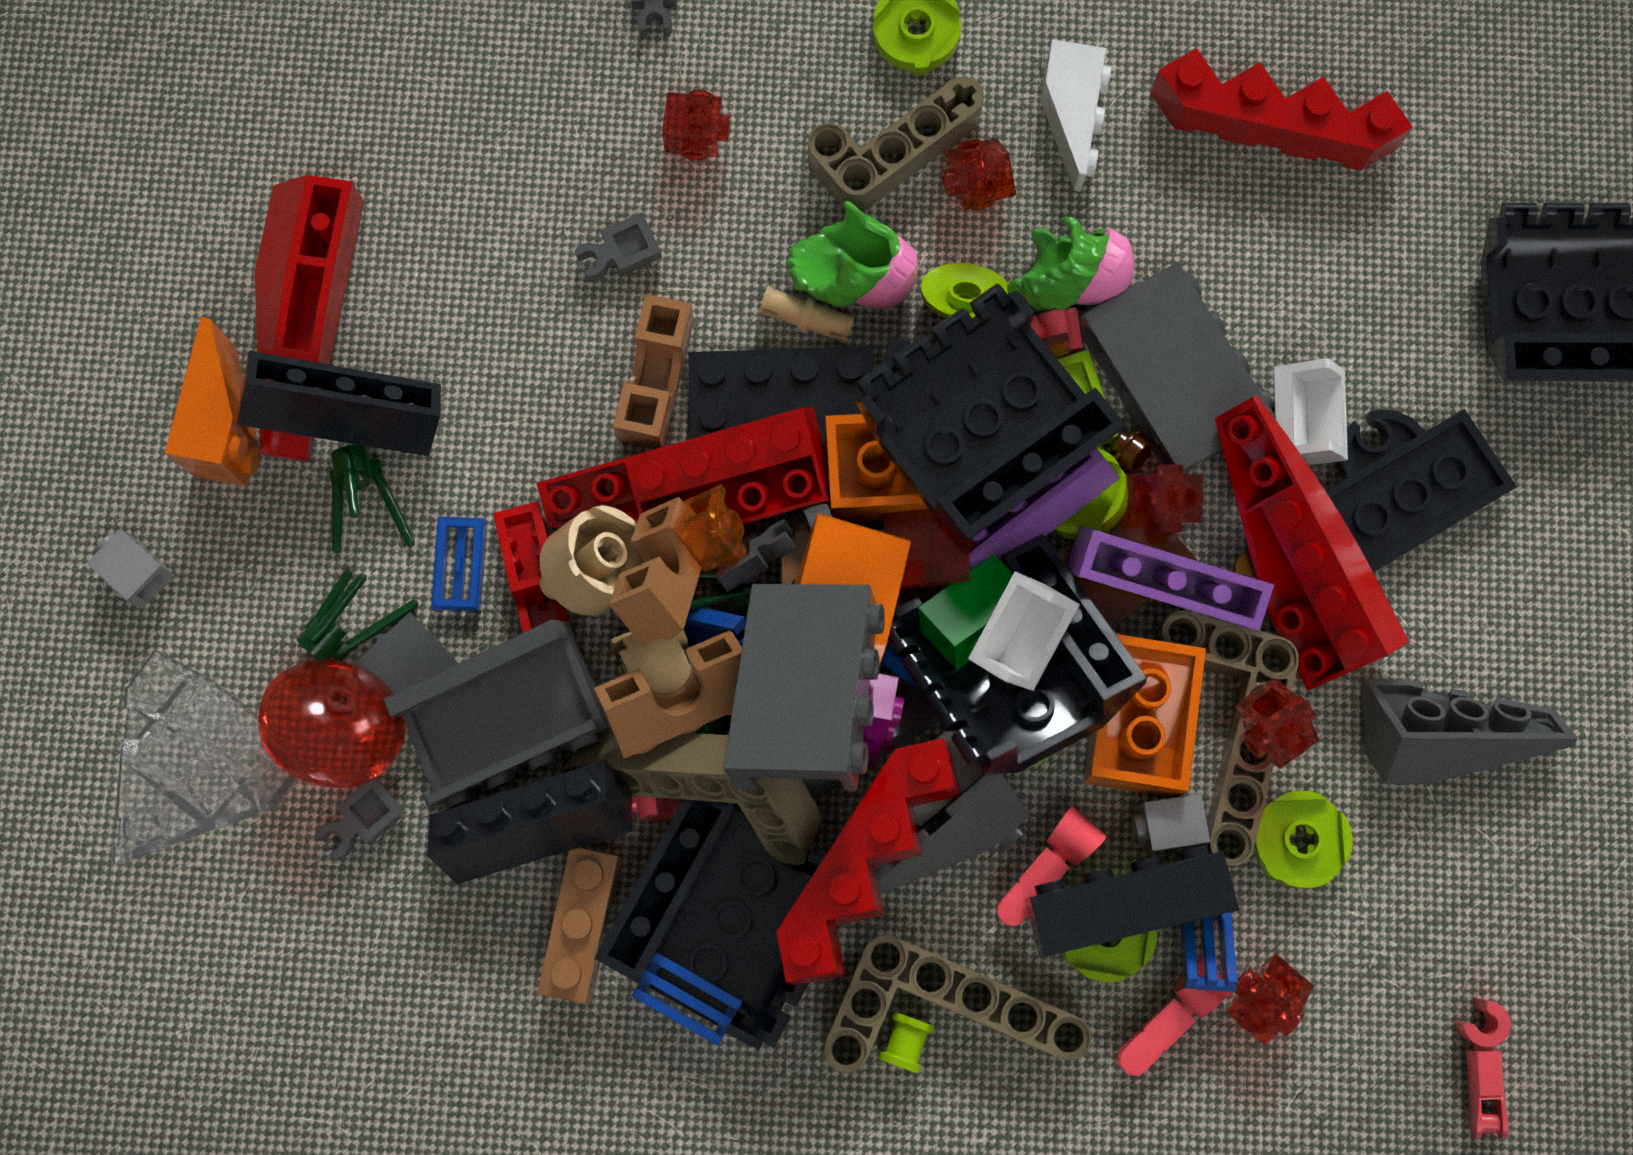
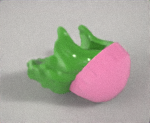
(854, 263)
(1076, 269)

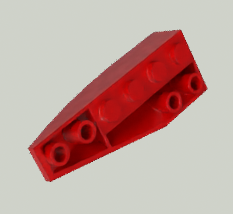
(304, 280)
(761, 464)
(1300, 544)

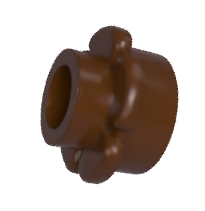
(1131, 450)

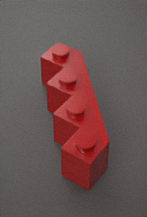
(1255, 111)
(846, 879)

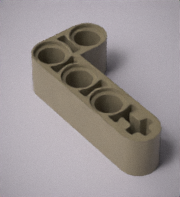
(899, 138)

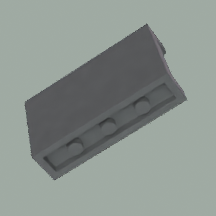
(1170, 364)
(805, 684)
(501, 713)

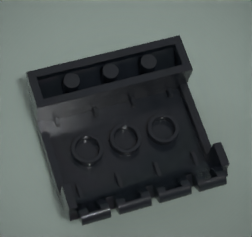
(1559, 292)
(982, 413)
(1009, 725)
(714, 909)

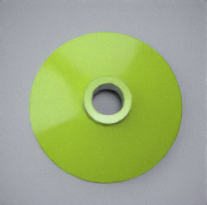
(955, 285)

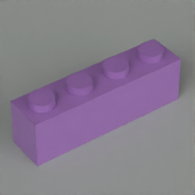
(1045, 508)
(1169, 578)

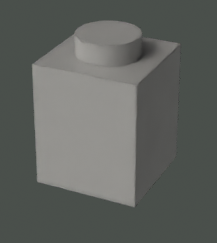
(129, 568)
(1171, 824)

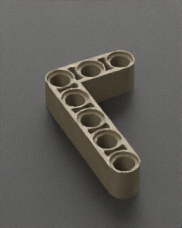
(1253, 675)
(694, 770)
(949, 996)

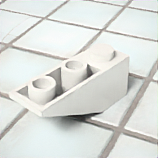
(1070, 100)

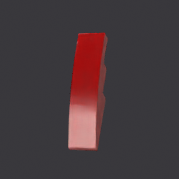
(521, 539)

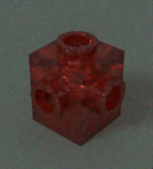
(695, 125)
(978, 174)
(1165, 498)
(1277, 723)
(1270, 999)

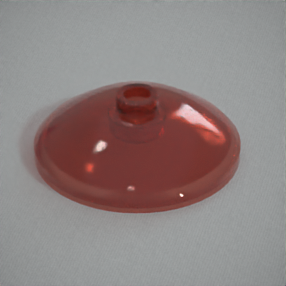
(327, 741)

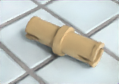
(806, 314)

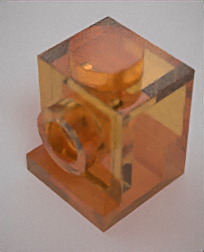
(710, 529)

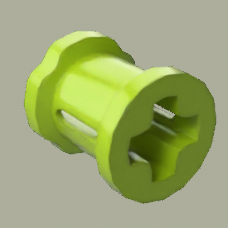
(906, 1042)

